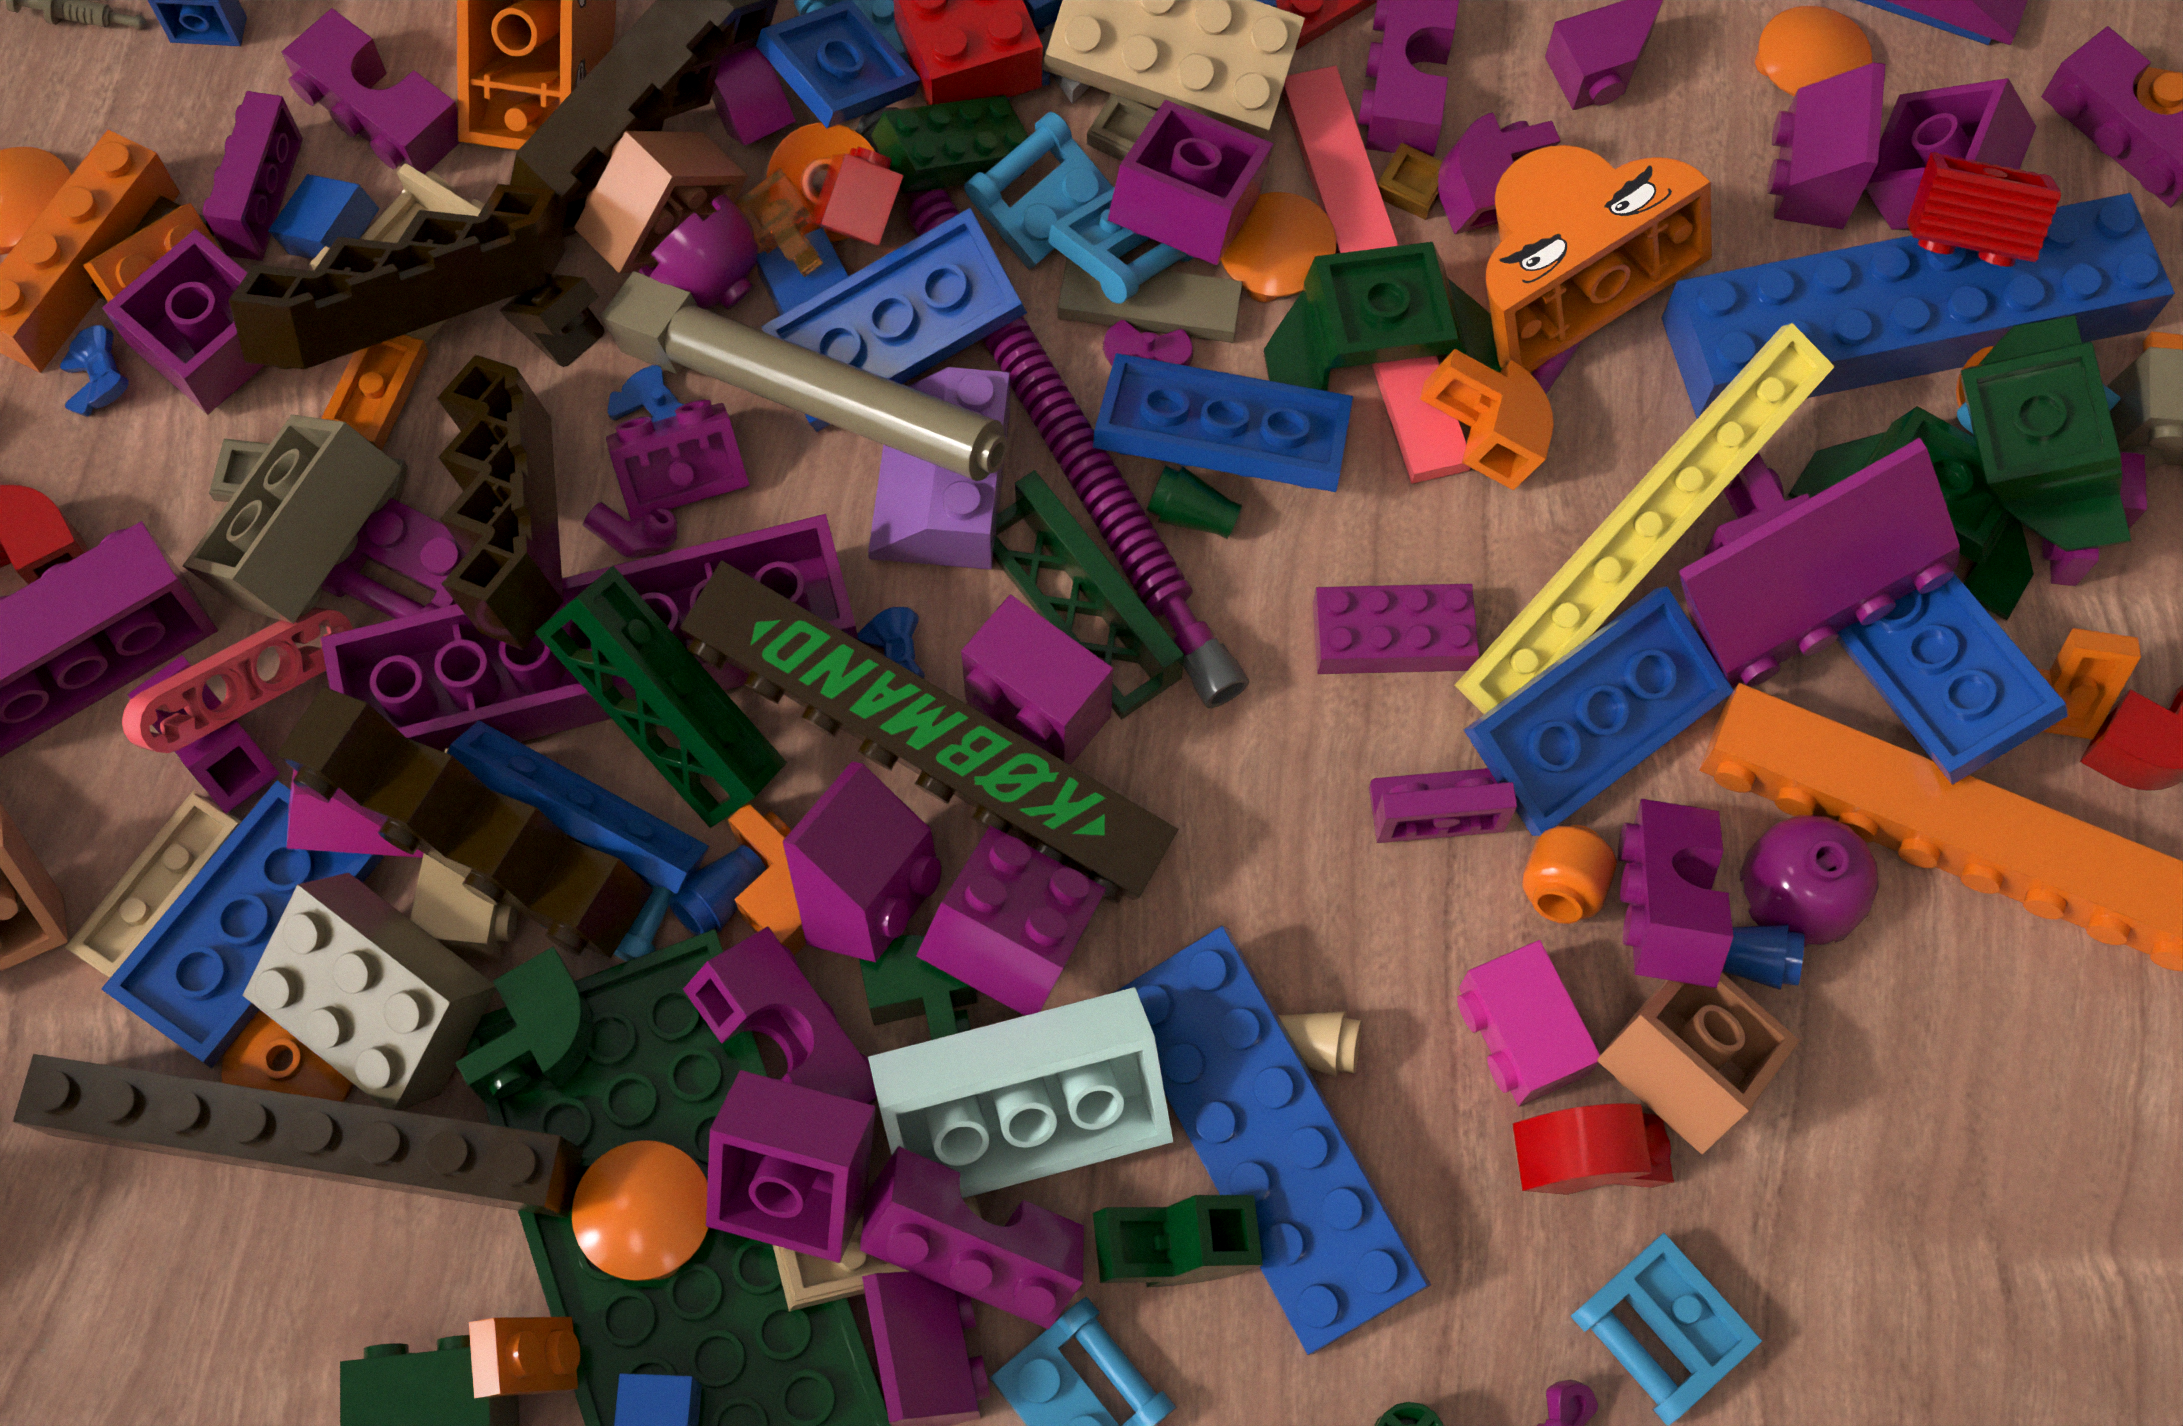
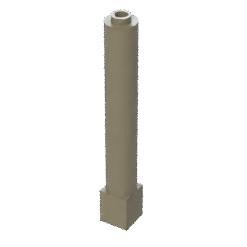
(671, 331)

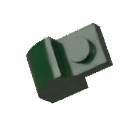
(908, 987)
(549, 1033)
(1178, 1243)

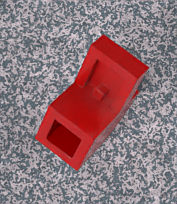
(34, 533)
(2140, 743)
(1592, 1148)

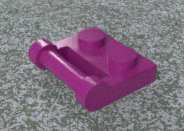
(406, 545)

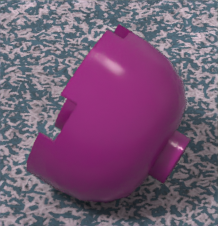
(709, 256)
(1811, 878)

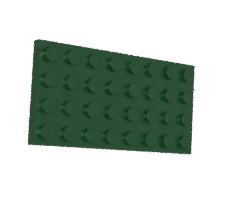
(724, 1312)

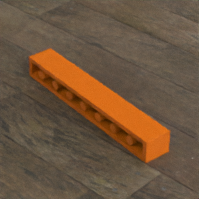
(1965, 828)

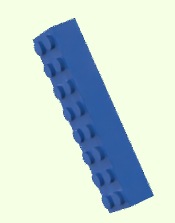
(1913, 312)

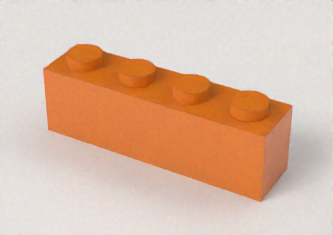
(44, 277)

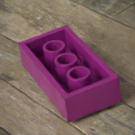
(253, 175)
(1395, 628)

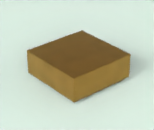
(1411, 181)

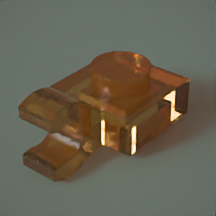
(777, 218)

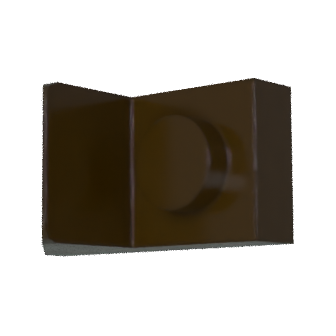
(557, 317)

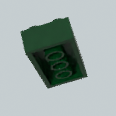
(948, 140)

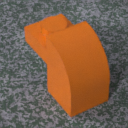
(1505, 411)
(771, 896)

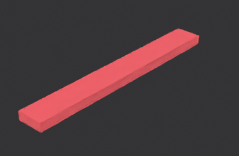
(1350, 197)

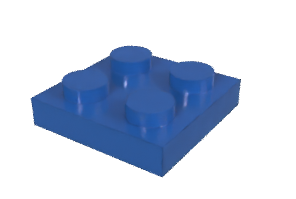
(838, 62)

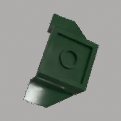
(1376, 311)
(2048, 435)
(1982, 528)

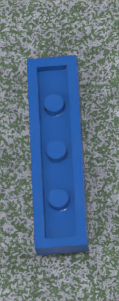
(580, 807)

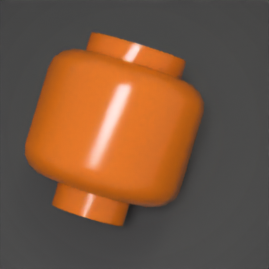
(1569, 873)

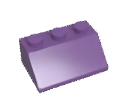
(932, 512)

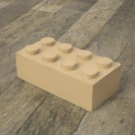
(1197, 53)

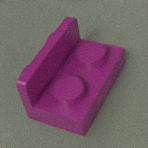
(676, 458)
(1440, 805)

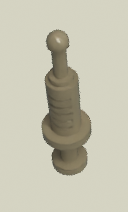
(79, 11)

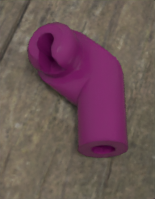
(633, 537)

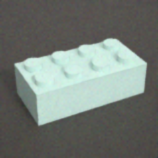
(1028, 1093)

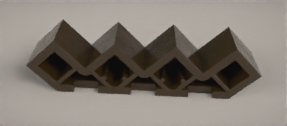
(650, 74)
(388, 289)
(507, 503)
(445, 811)

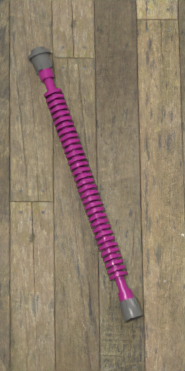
(1094, 477)

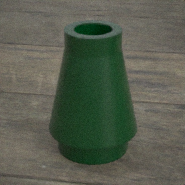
(1191, 503)

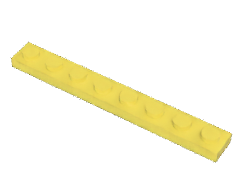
(1650, 517)

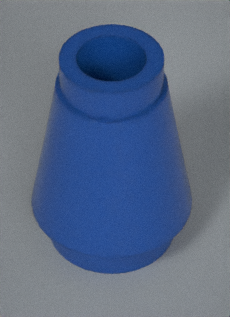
(709, 894)
(1766, 955)

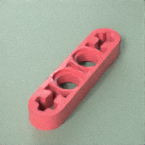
(242, 681)

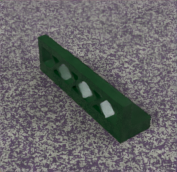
(1097, 580)
(670, 693)

